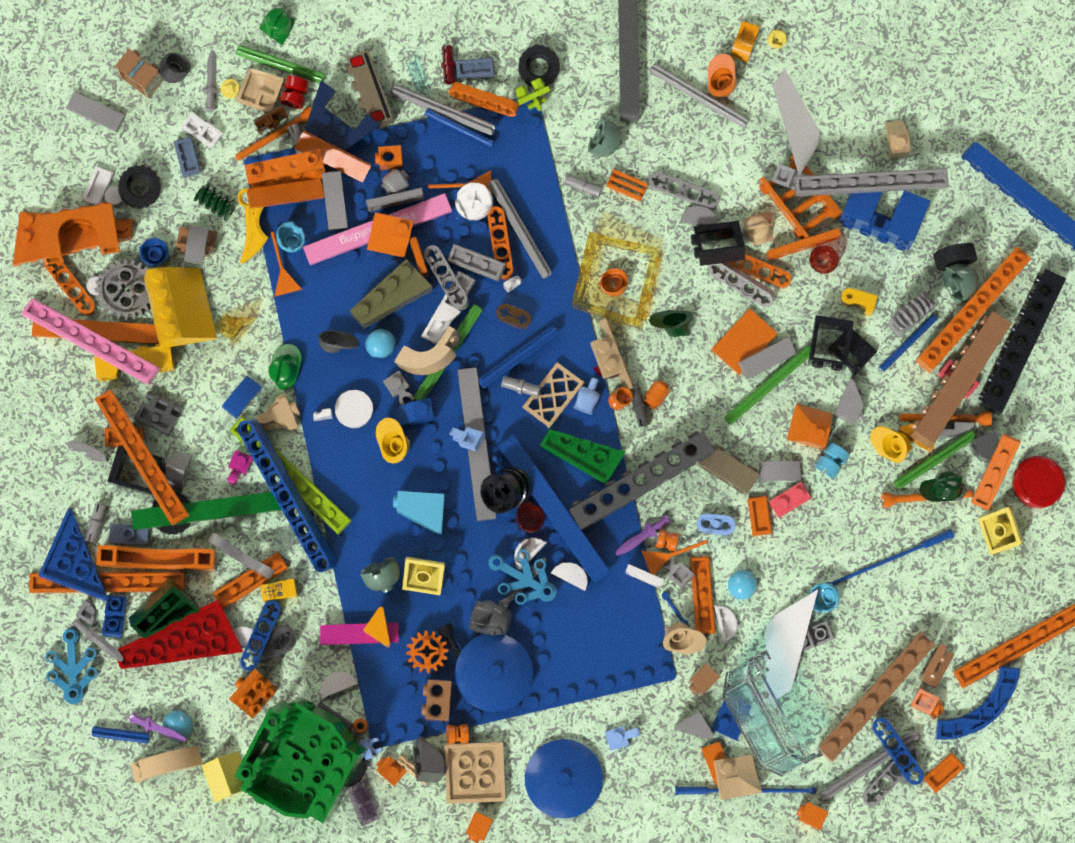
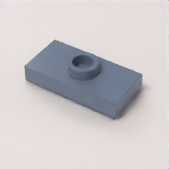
(475, 68)
(187, 157)
(125, 535)

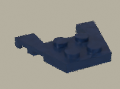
(331, 128)

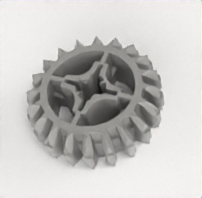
(911, 313)

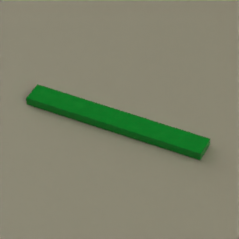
(208, 510)

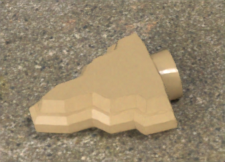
(280, 415)

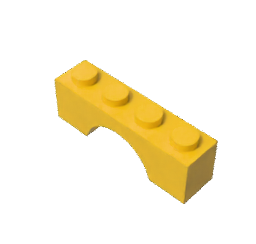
(159, 357)

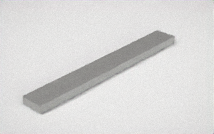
(871, 182)
(474, 419)

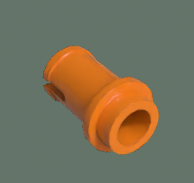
(357, 722)

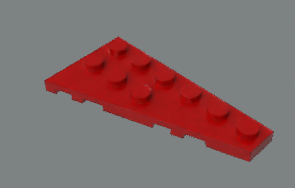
(194, 637)

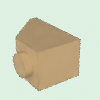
(897, 139)

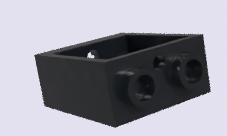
(718, 232)
(833, 324)
(117, 467)

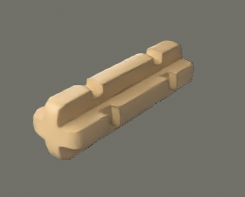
(409, 765)

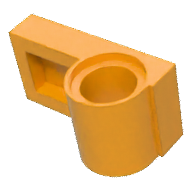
(744, 41)

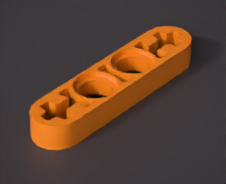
(484, 99)
(500, 243)
(755, 272)
(67, 287)

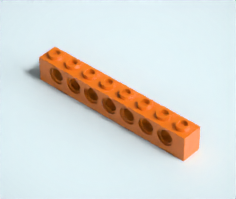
(973, 310)

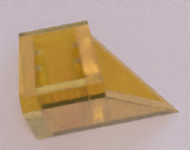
(233, 327)

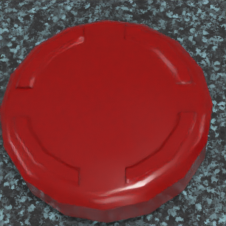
(1038, 482)

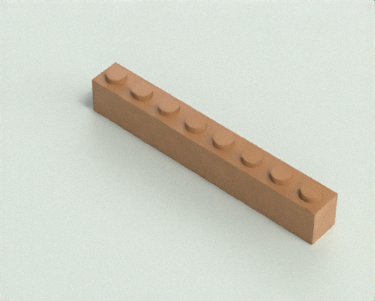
(961, 379)
(875, 696)

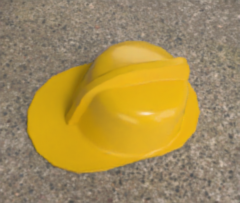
(391, 440)
(890, 443)

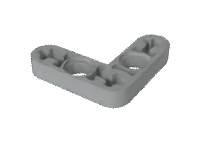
(241, 557)

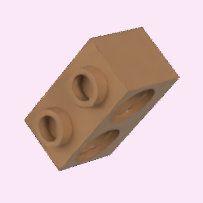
(703, 680)
(442, 700)

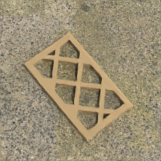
(557, 410)

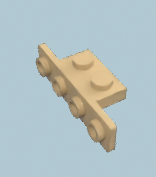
(608, 356)

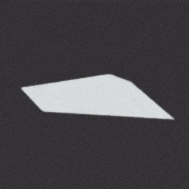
(798, 122)
(785, 643)

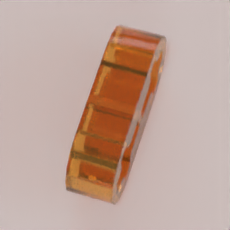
(512, 320)

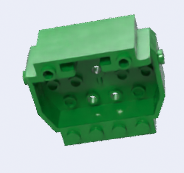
(290, 782)

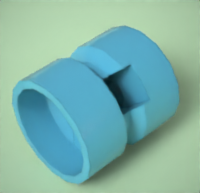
(832, 460)

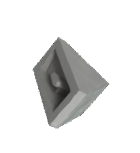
(177, 469)
(695, 726)

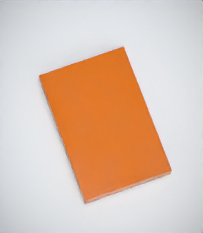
(743, 340)

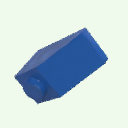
(414, 413)

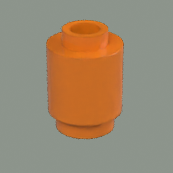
(656, 394)

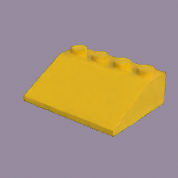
(179, 306)

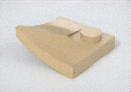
(260, 90)
(736, 777)

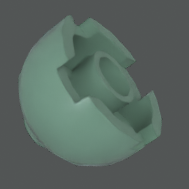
(607, 139)
(961, 280)
(381, 575)

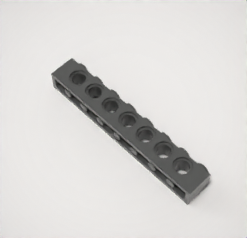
(696, 439)

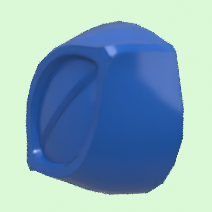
(154, 252)

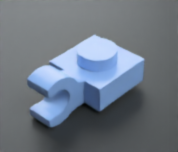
(469, 438)
(619, 738)

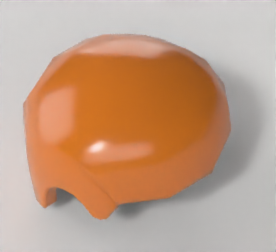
(620, 280)

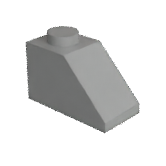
(850, 405)

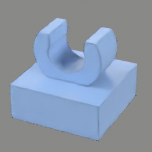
(369, 745)

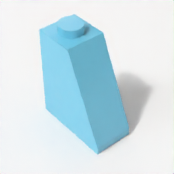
(421, 508)

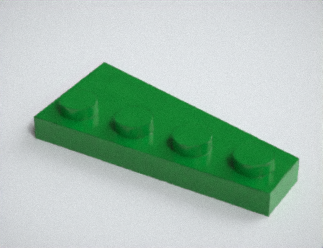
(589, 457)

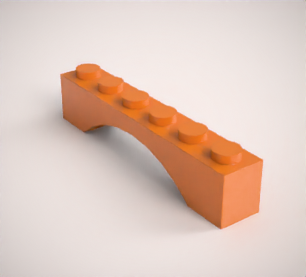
(165, 559)

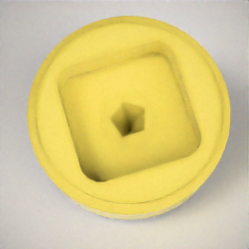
(777, 38)
(230, 88)

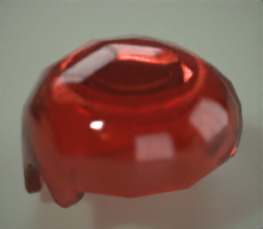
(820, 254)
(530, 517)

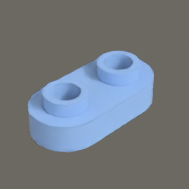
(716, 524)

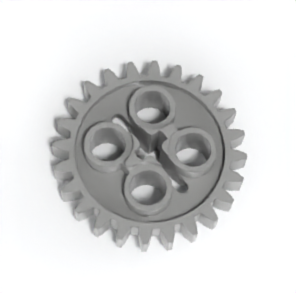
(112, 278)

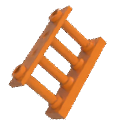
(286, 169)
(830, 207)

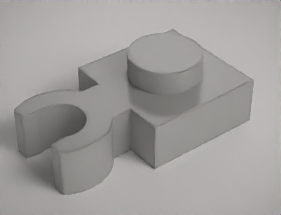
(397, 387)
(679, 573)

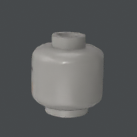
(395, 182)

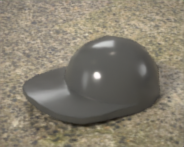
(174, 68)
(335, 341)
(280, 641)

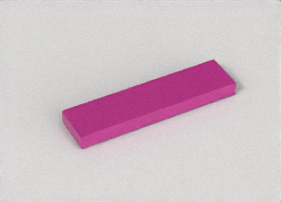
(353, 634)

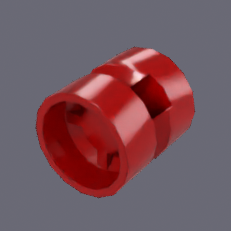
(295, 91)

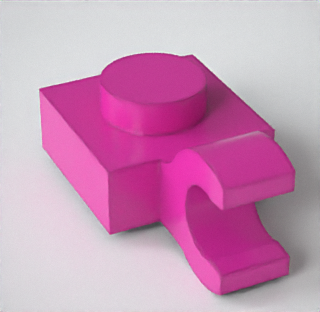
(239, 465)

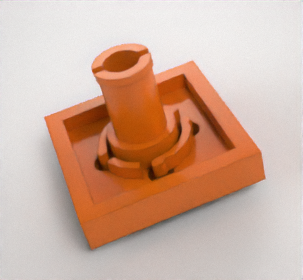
(253, 693)

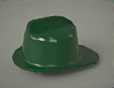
(674, 322)
(945, 487)

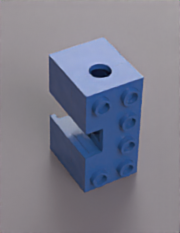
(898, 230)

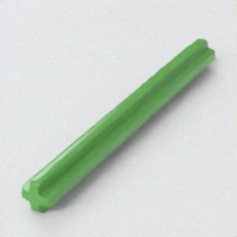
(463, 330)
(768, 385)

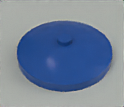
(493, 672)
(563, 778)

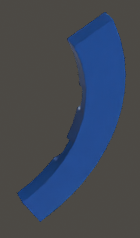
(985, 712)

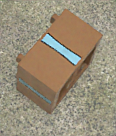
(139, 73)

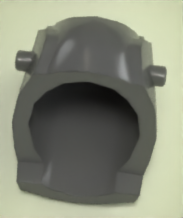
(490, 618)

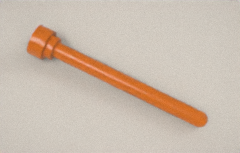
(274, 135)
(983, 418)
(891, 499)

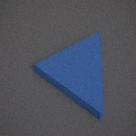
(71, 563)

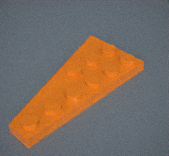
(74, 238)

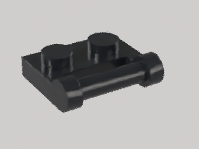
(858, 348)

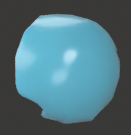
(290, 237)
(380, 343)
(742, 584)
(829, 592)
(178, 722)

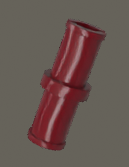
(448, 64)

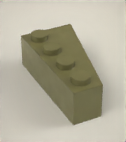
(392, 294)

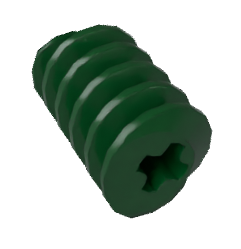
(215, 201)

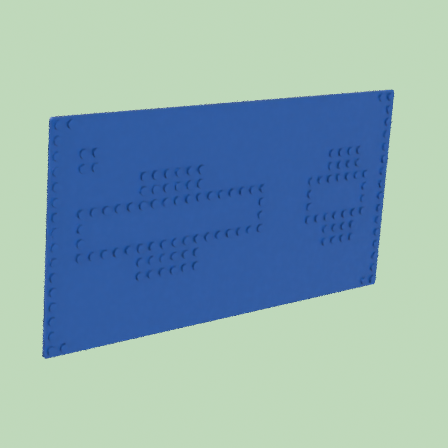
(581, 639)

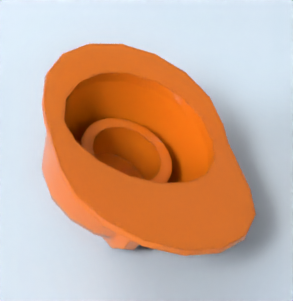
(722, 76)

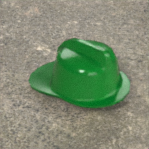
(277, 24)
(285, 366)

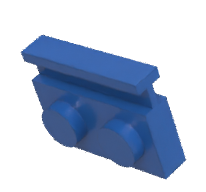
(725, 723)

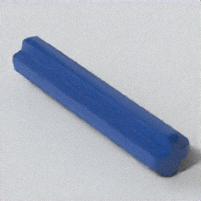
(118, 734)

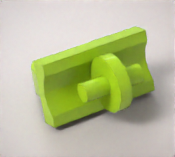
(524, 97)

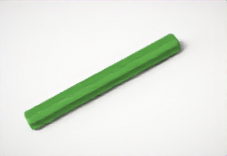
(280, 64)
(934, 459)

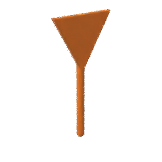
(483, 179)
(285, 281)
(656, 560)

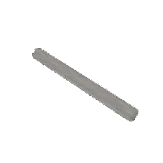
(699, 95)
(443, 109)
(520, 228)
(865, 768)

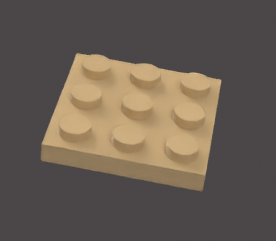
(474, 773)

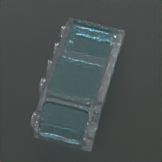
(763, 719)

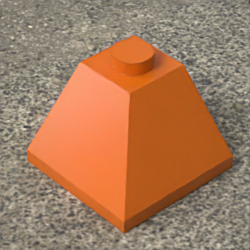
(389, 234)
(810, 426)

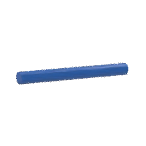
(458, 127)
(906, 344)

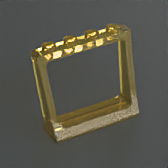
(593, 242)

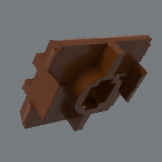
(270, 119)

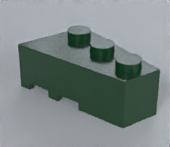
(163, 608)

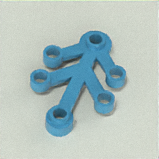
(525, 579)
(72, 669)

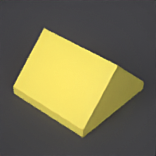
(1000, 531)
(423, 576)
(221, 777)

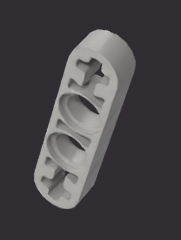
(684, 188)
(445, 278)
(743, 279)
(893, 779)

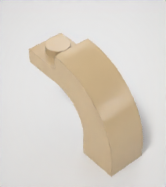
(432, 360)
(166, 763)

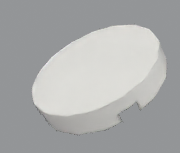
(474, 201)
(353, 409)

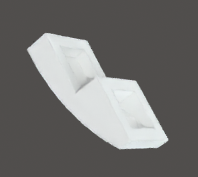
(201, 130)

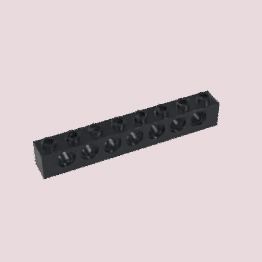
(1054, 284)

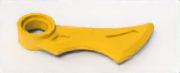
(254, 235)

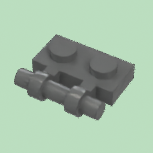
(157, 418)

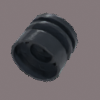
(506, 489)

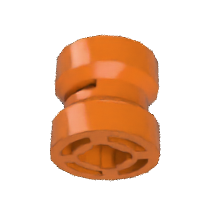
(624, 396)
(667, 540)
(457, 733)

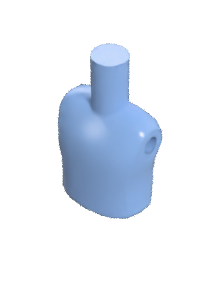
(587, 397)

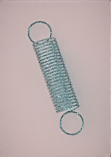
(418, 73)

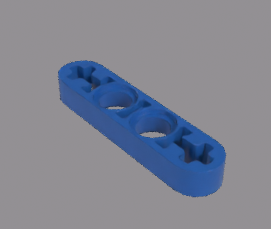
(259, 635)
(895, 753)

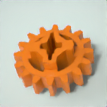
(427, 660)

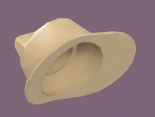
(759, 228)
(683, 640)

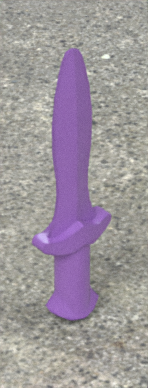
(649, 531)
(150, 725)

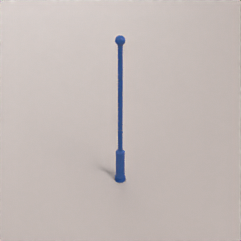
(925, 544)
(704, 790)

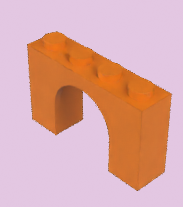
(52, 226)

